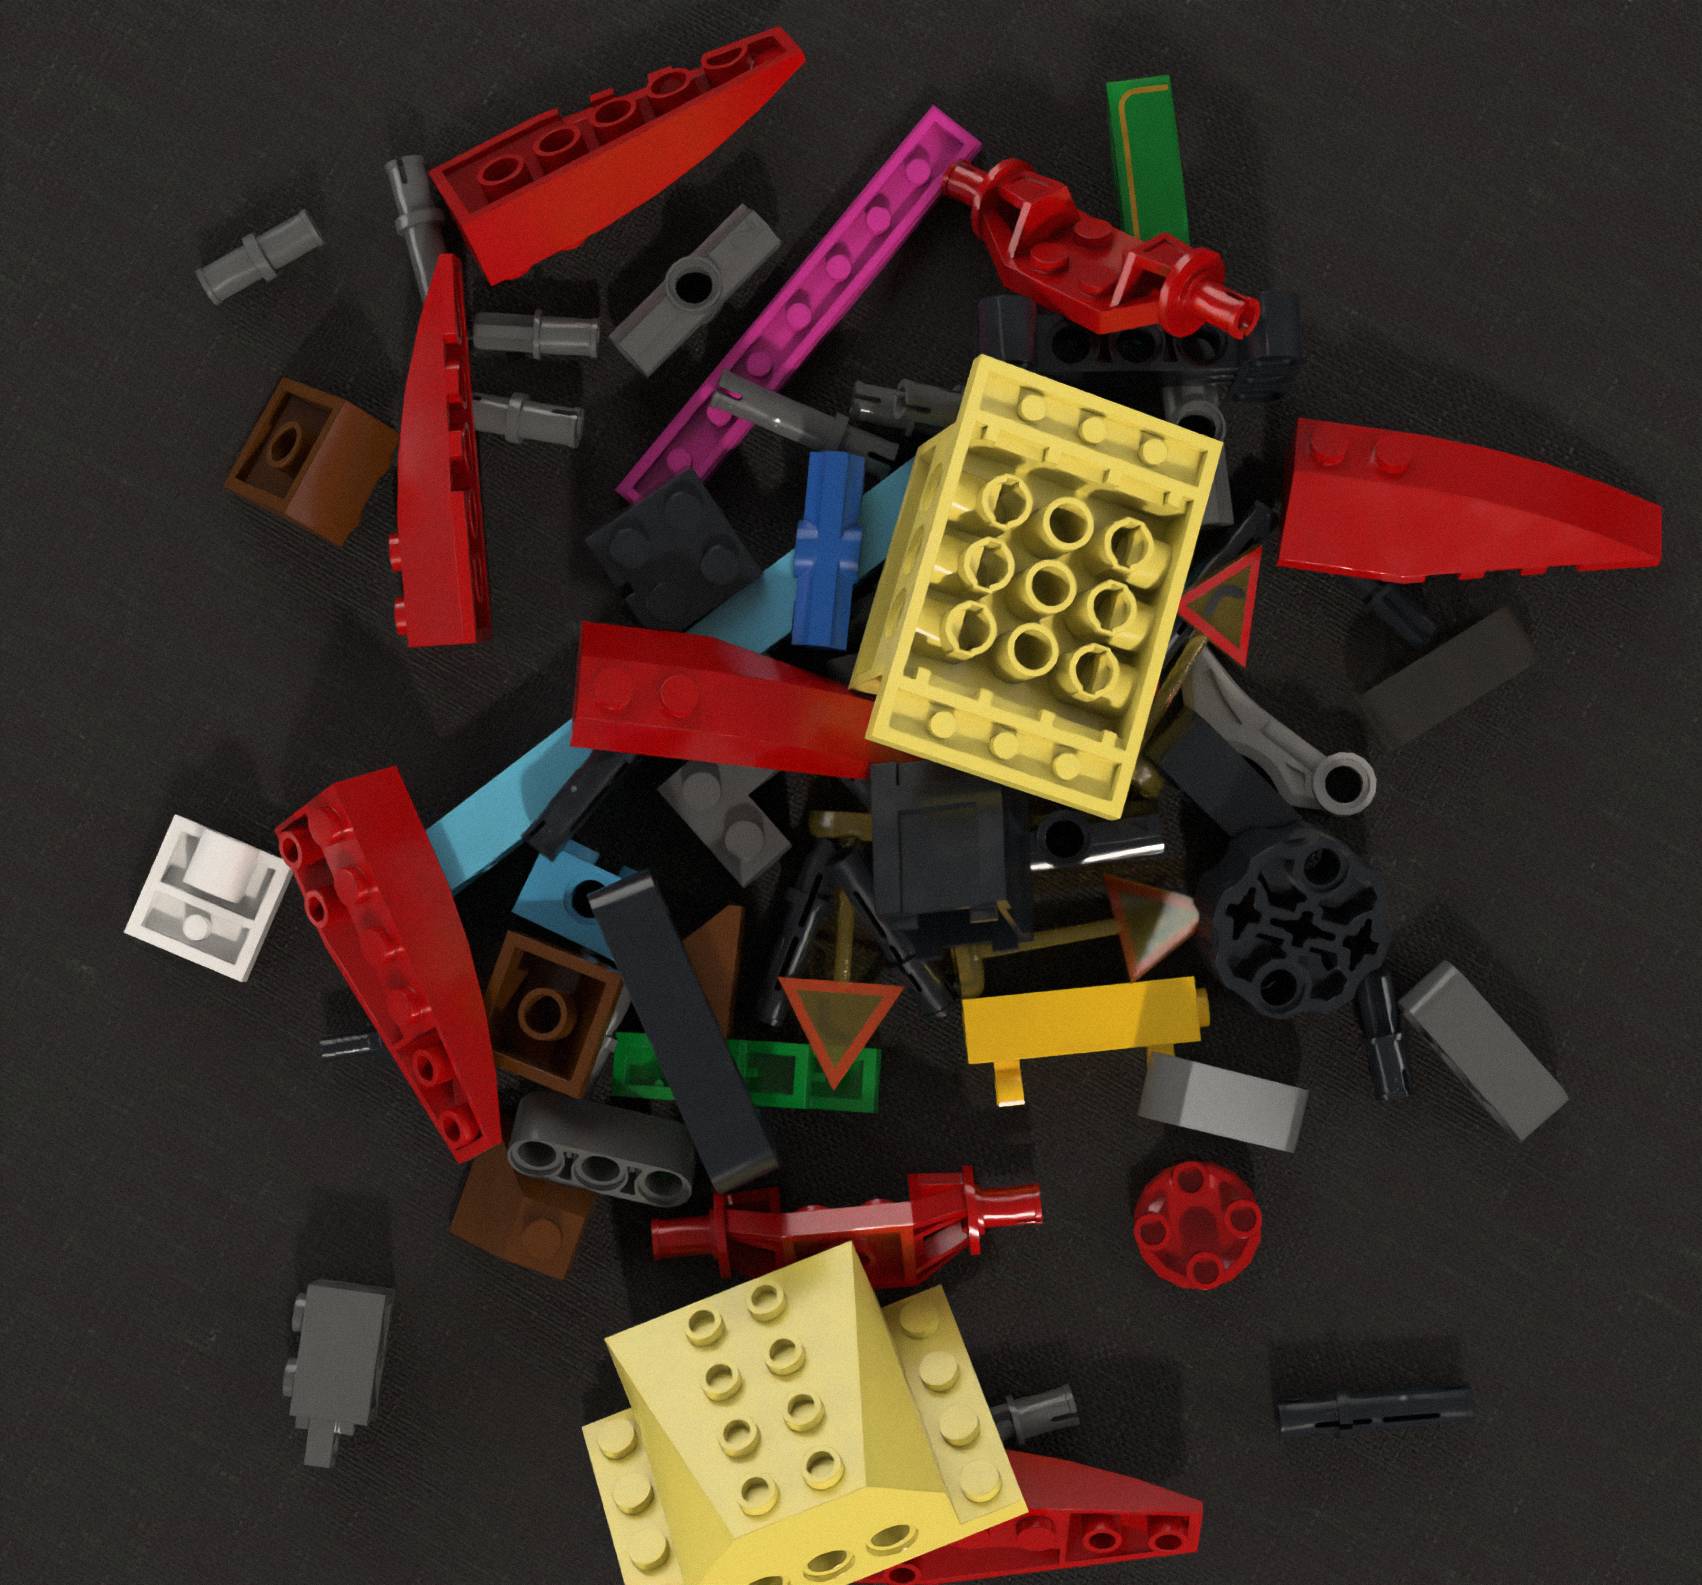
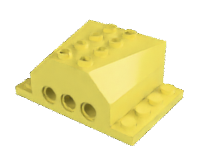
(1035, 587)
(797, 1434)

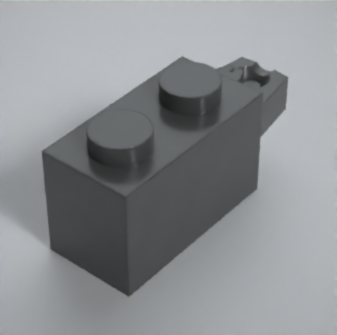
(338, 1362)

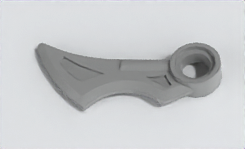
(1288, 760)

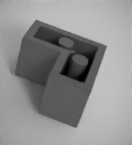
(721, 811)

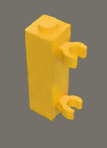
(1079, 1021)

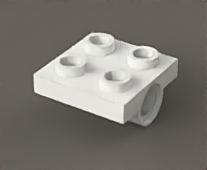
(210, 898)

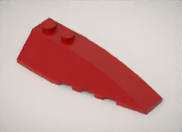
(573, 175)
(439, 481)
(1438, 506)

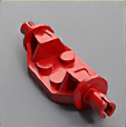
(1086, 265)
(883, 1232)

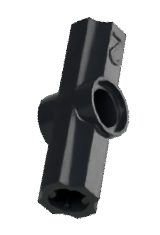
(1104, 840)

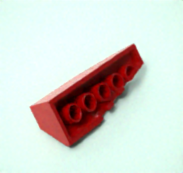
(717, 705)

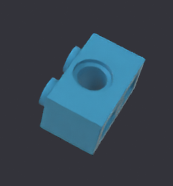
(552, 891)

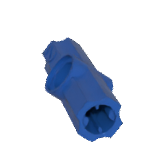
(828, 551)

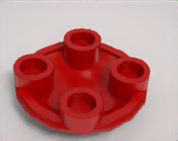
(1197, 1225)

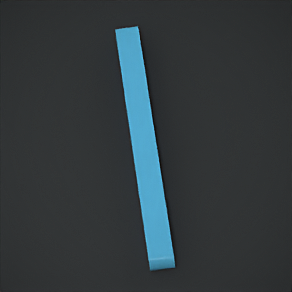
(755, 618)

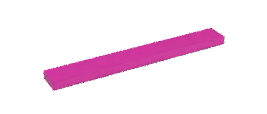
(811, 300)

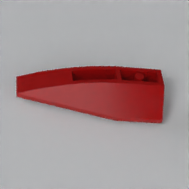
(400, 946)
(1072, 1521)

